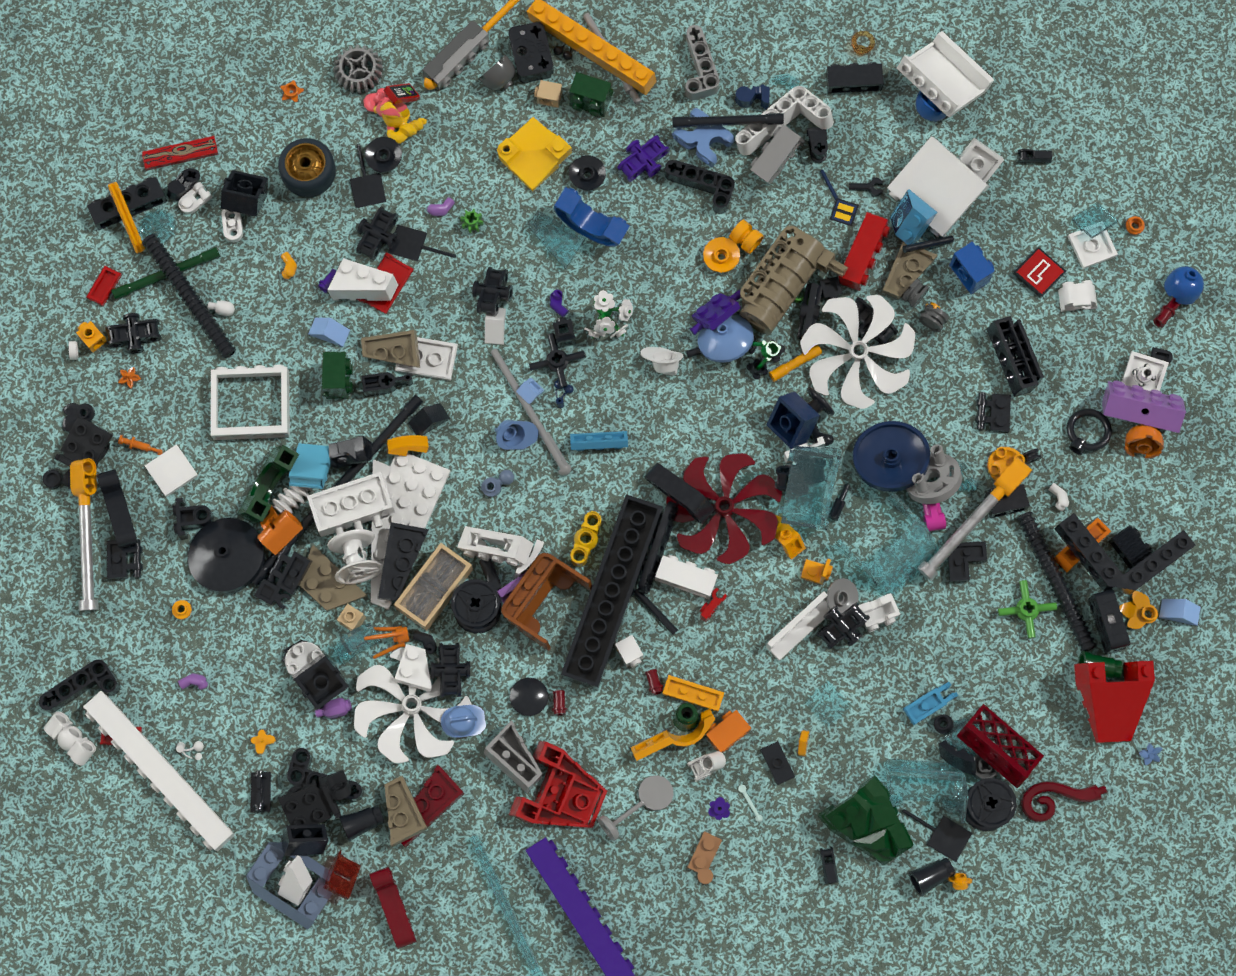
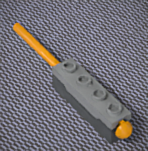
(460, 51)

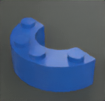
(585, 221)

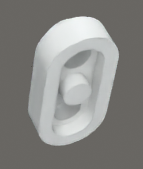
(233, 224)

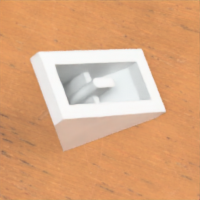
(495, 327)

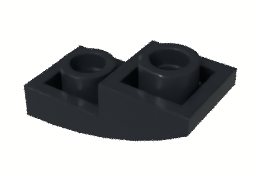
(958, 759)

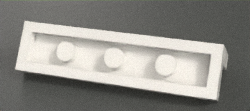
(799, 627)

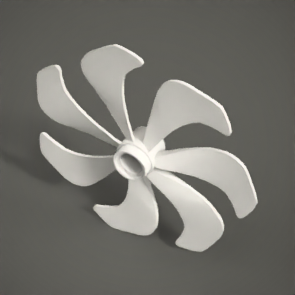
(848, 312)
(390, 739)

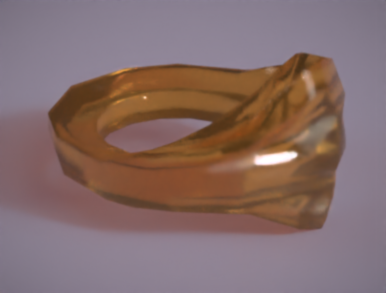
(859, 49)

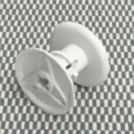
(357, 567)

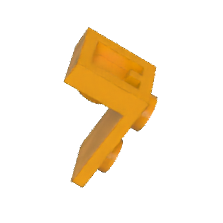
(789, 538)
(816, 571)

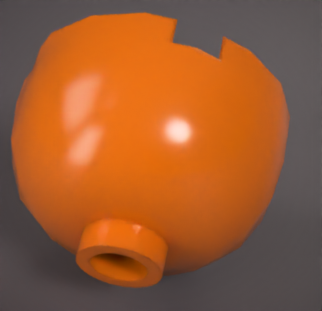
(1146, 439)

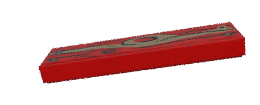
(180, 153)

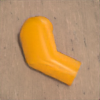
(290, 267)

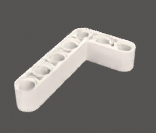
(793, 103)

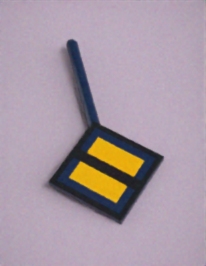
(843, 211)

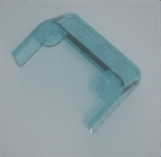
(926, 783)

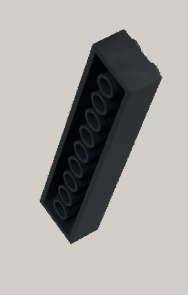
(611, 592)

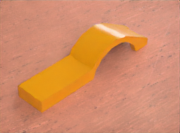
(666, 738)

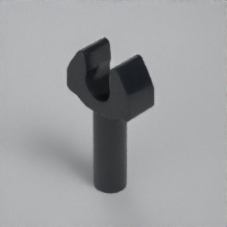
(868, 186)

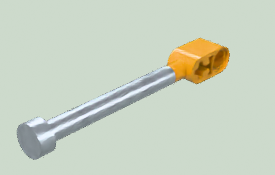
(83, 484)
(1005, 485)

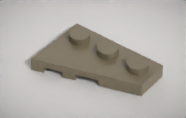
(906, 270)
(393, 347)
(403, 812)

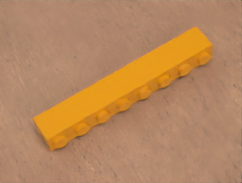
(592, 46)

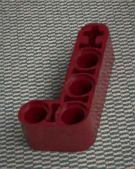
(393, 907)

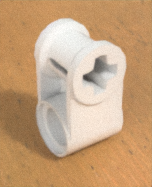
(707, 764)

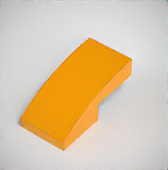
(402, 444)

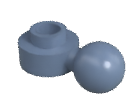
(506, 477)

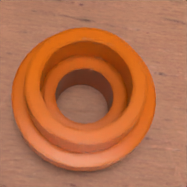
(1137, 220)

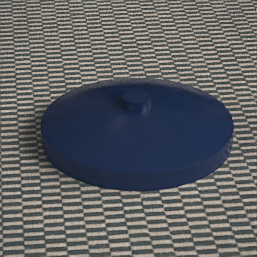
(890, 455)

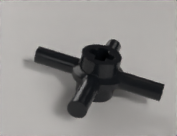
(550, 360)

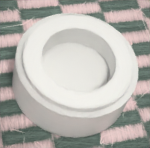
(73, 350)

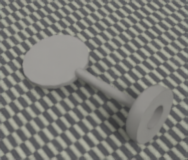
(654, 794)

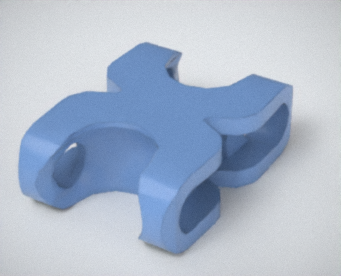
(703, 138)

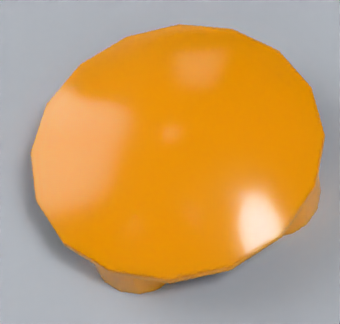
(1001, 460)

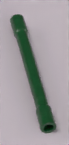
(129, 288)

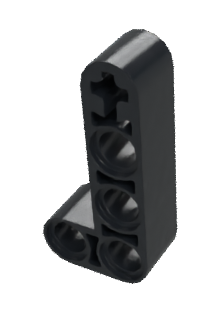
(697, 182)
(680, 492)
(117, 508)
(77, 689)
(308, 775)

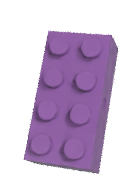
(1143, 406)

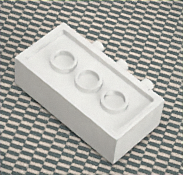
(351, 505)

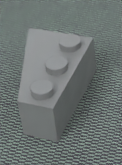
(776, 154)
(513, 758)

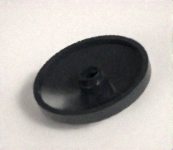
(228, 570)

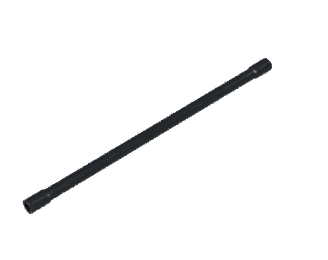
(408, 410)

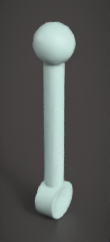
(742, 788)

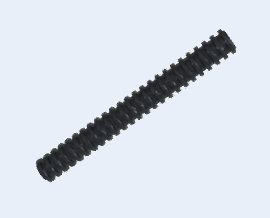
(188, 295)
(1056, 581)

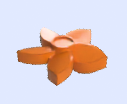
(129, 377)

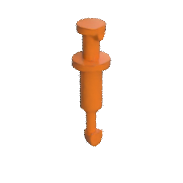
(137, 444)

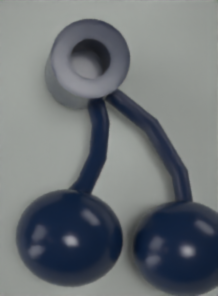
(568, 390)

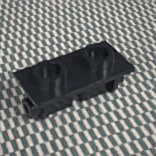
(260, 791)

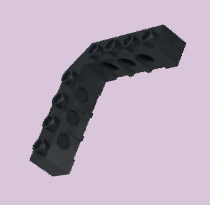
(1104, 569)

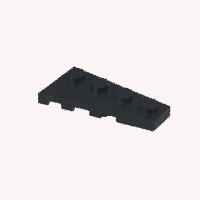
(401, 552)

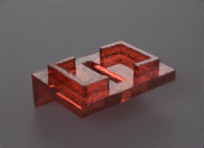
(345, 868)

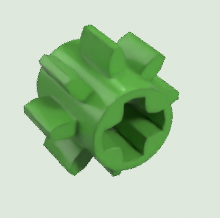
(475, 223)

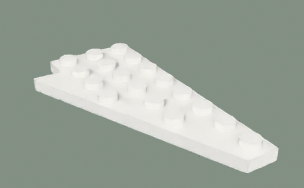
(414, 492)

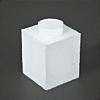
(629, 651)

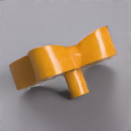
(262, 741)

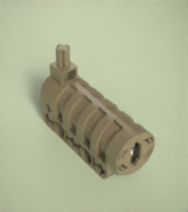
(784, 277)

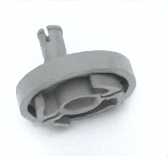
(946, 485)

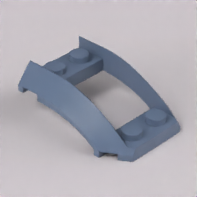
(314, 900)

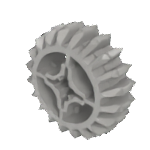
(353, 81)

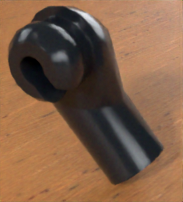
(828, 439)
(427, 641)

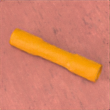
(784, 369)

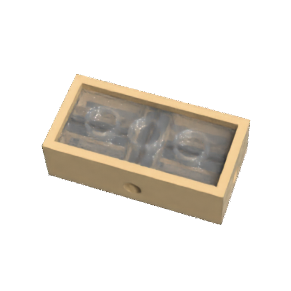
(433, 586)

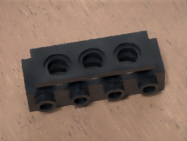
(1005, 350)

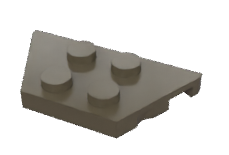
(322, 585)

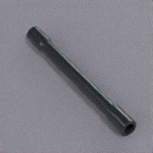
(769, 119)

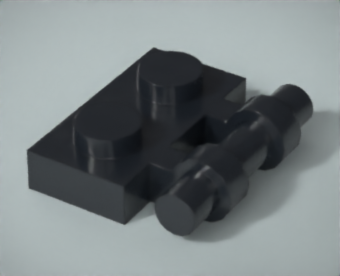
(999, 413)
(118, 560)
(293, 573)

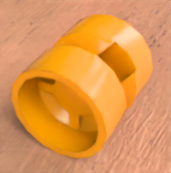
(747, 237)

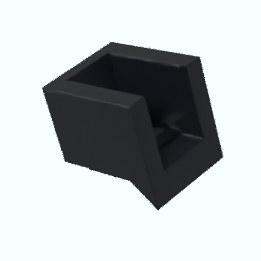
(564, 337)

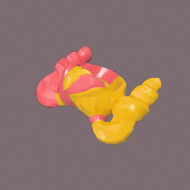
(393, 115)

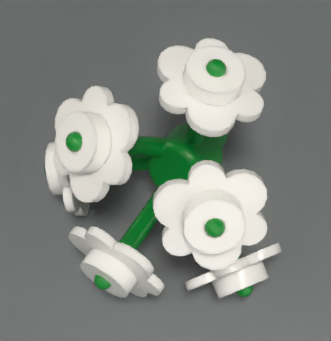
(605, 324)

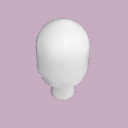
(222, 308)

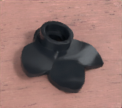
(73, 411)

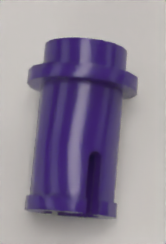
(325, 283)

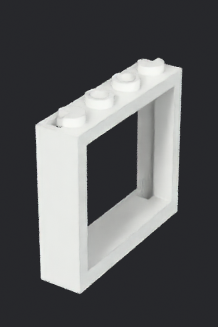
(256, 431)

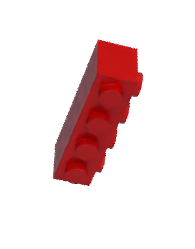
(864, 250)

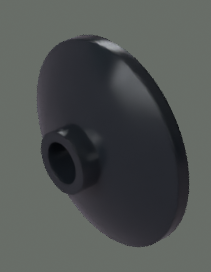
(381, 146)
(584, 165)

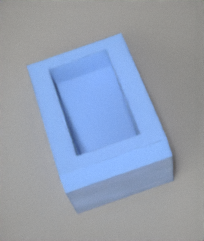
(329, 331)
(1180, 611)

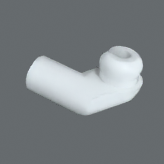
(1061, 495)

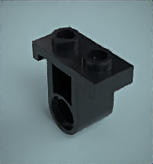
(188, 517)

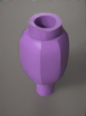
(335, 708)

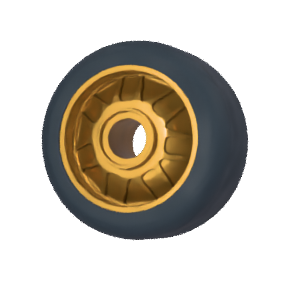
(307, 180)

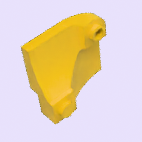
(533, 153)

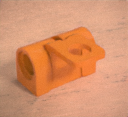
(278, 530)

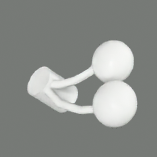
(198, 746)

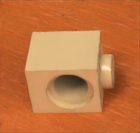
(548, 93)
(351, 617)

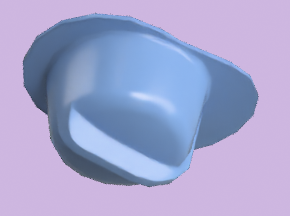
(516, 434)
(463, 721)

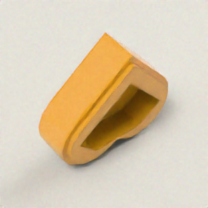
(803, 743)

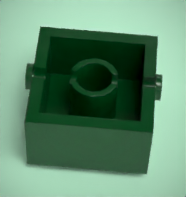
(590, 94)
(336, 375)

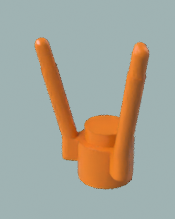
(399, 635)

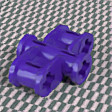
(643, 158)

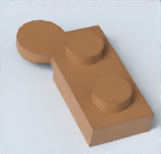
(704, 856)

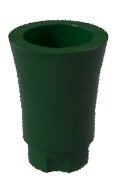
(1113, 667)
(686, 724)

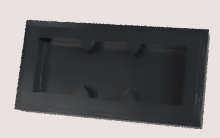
(777, 763)

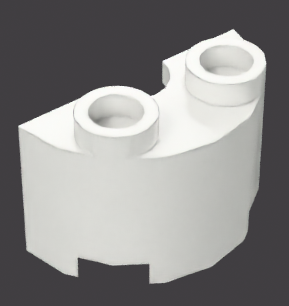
(1077, 296)
(880, 611)

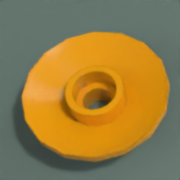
(721, 246)

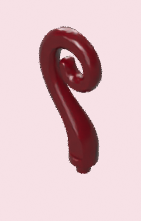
(1083, 795)

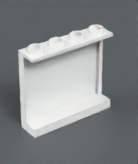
(946, 74)
(941, 183)

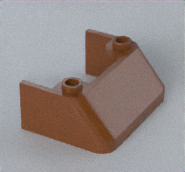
(532, 590)

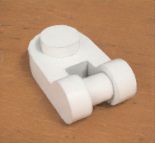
(189, 204)

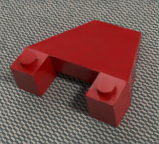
(1114, 706)
(565, 794)

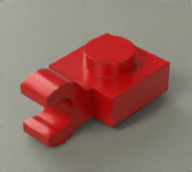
(709, 608)

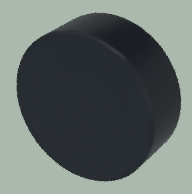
(52, 479)

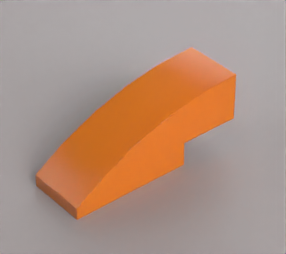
(1067, 559)

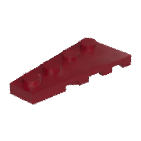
(435, 798)

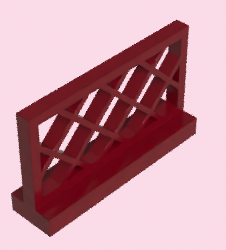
(993, 752)

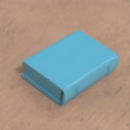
(310, 467)

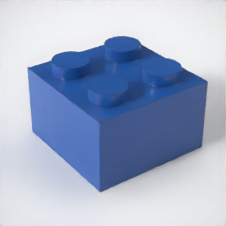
(972, 267)

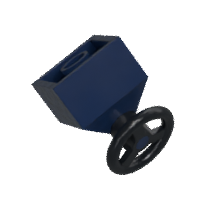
(795, 418)

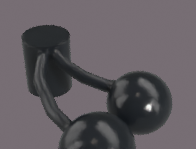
(559, 50)

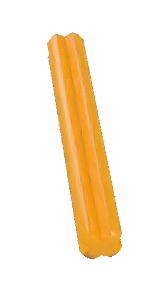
(126, 217)

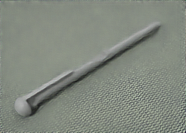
(565, 469)

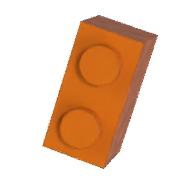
(728, 731)

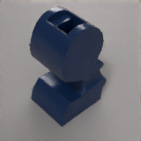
(746, 96)

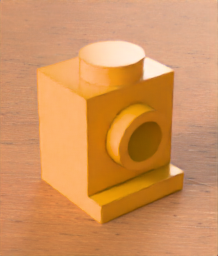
(93, 341)

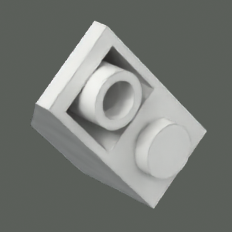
(295, 882)

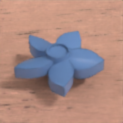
(1150, 754)

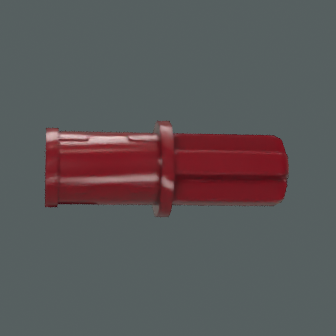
(1167, 311)

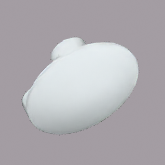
(300, 656)

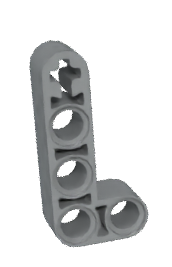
(700, 60)

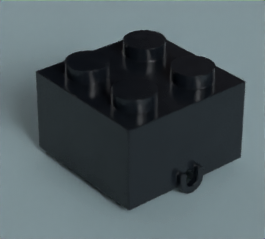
(244, 193)
(320, 681)

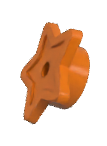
(296, 91)

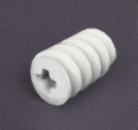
(290, 498)

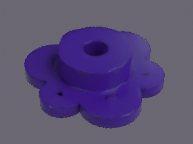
(714, 812)

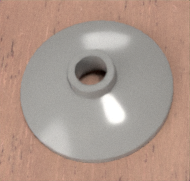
(844, 590)

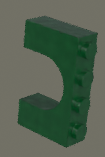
(256, 502)

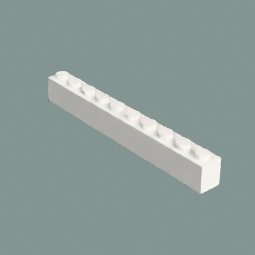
(159, 771)

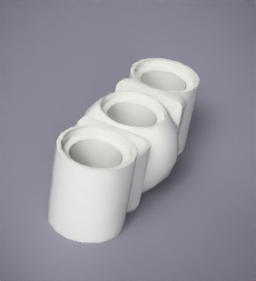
(69, 738)

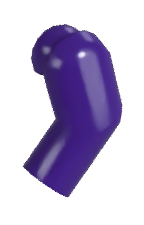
(556, 303)

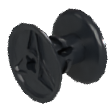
(469, 616)
(1002, 804)

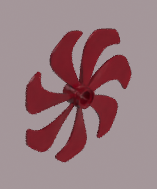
(738, 544)

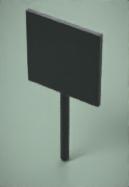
(367, 189)
(411, 242)
(947, 837)

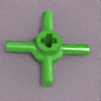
(1031, 604)

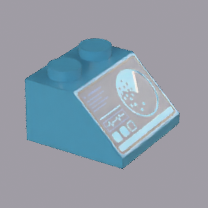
(911, 218)

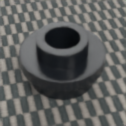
(943, 718)

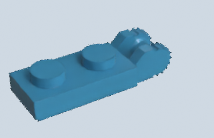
(928, 704)

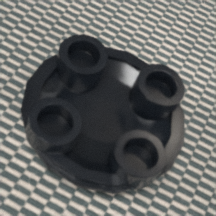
(529, 696)

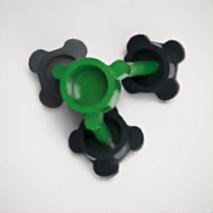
(770, 351)

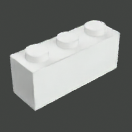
(686, 576)

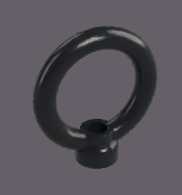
(1078, 444)

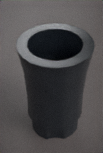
(361, 821)
(931, 875)

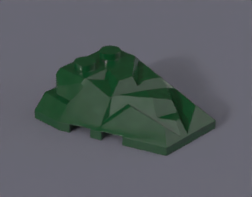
(869, 822)

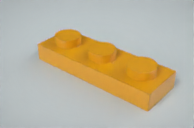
(693, 693)

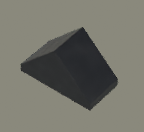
(428, 419)

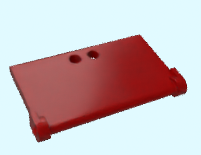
(401, 273)

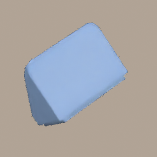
(530, 390)

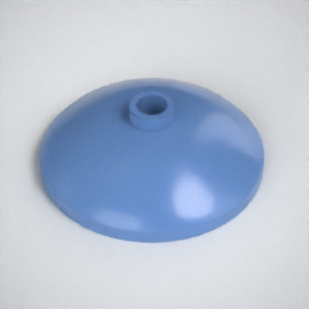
(726, 344)

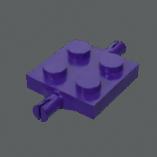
(715, 311)

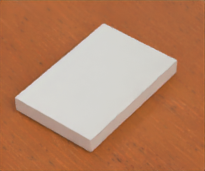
(435, 359)

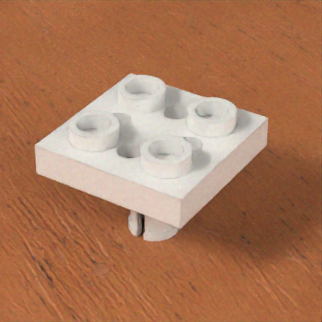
(1154, 369)

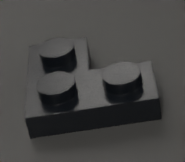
(965, 553)

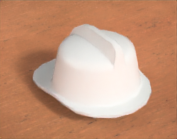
(663, 360)

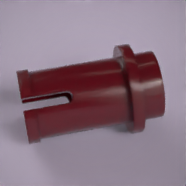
(654, 682)
(559, 703)

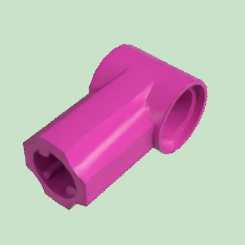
(934, 517)

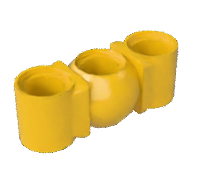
(586, 530)

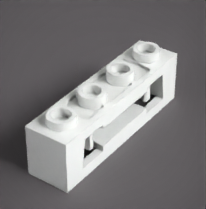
(473, 545)

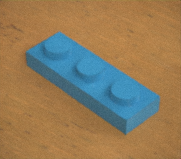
(599, 440)

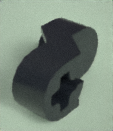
(183, 183)

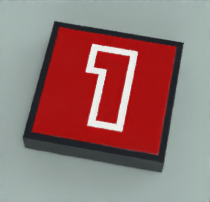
(1039, 272)

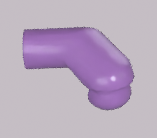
(440, 209)
(194, 679)

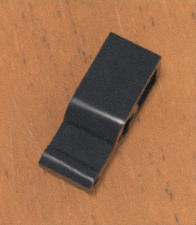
(376, 383)

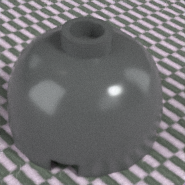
(499, 75)

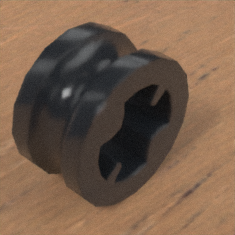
(1032, 456)

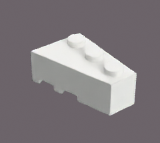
(361, 282)

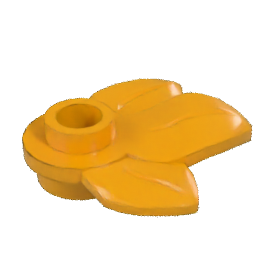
(1136, 609)

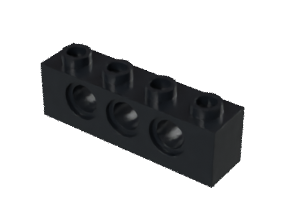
(136, 206)

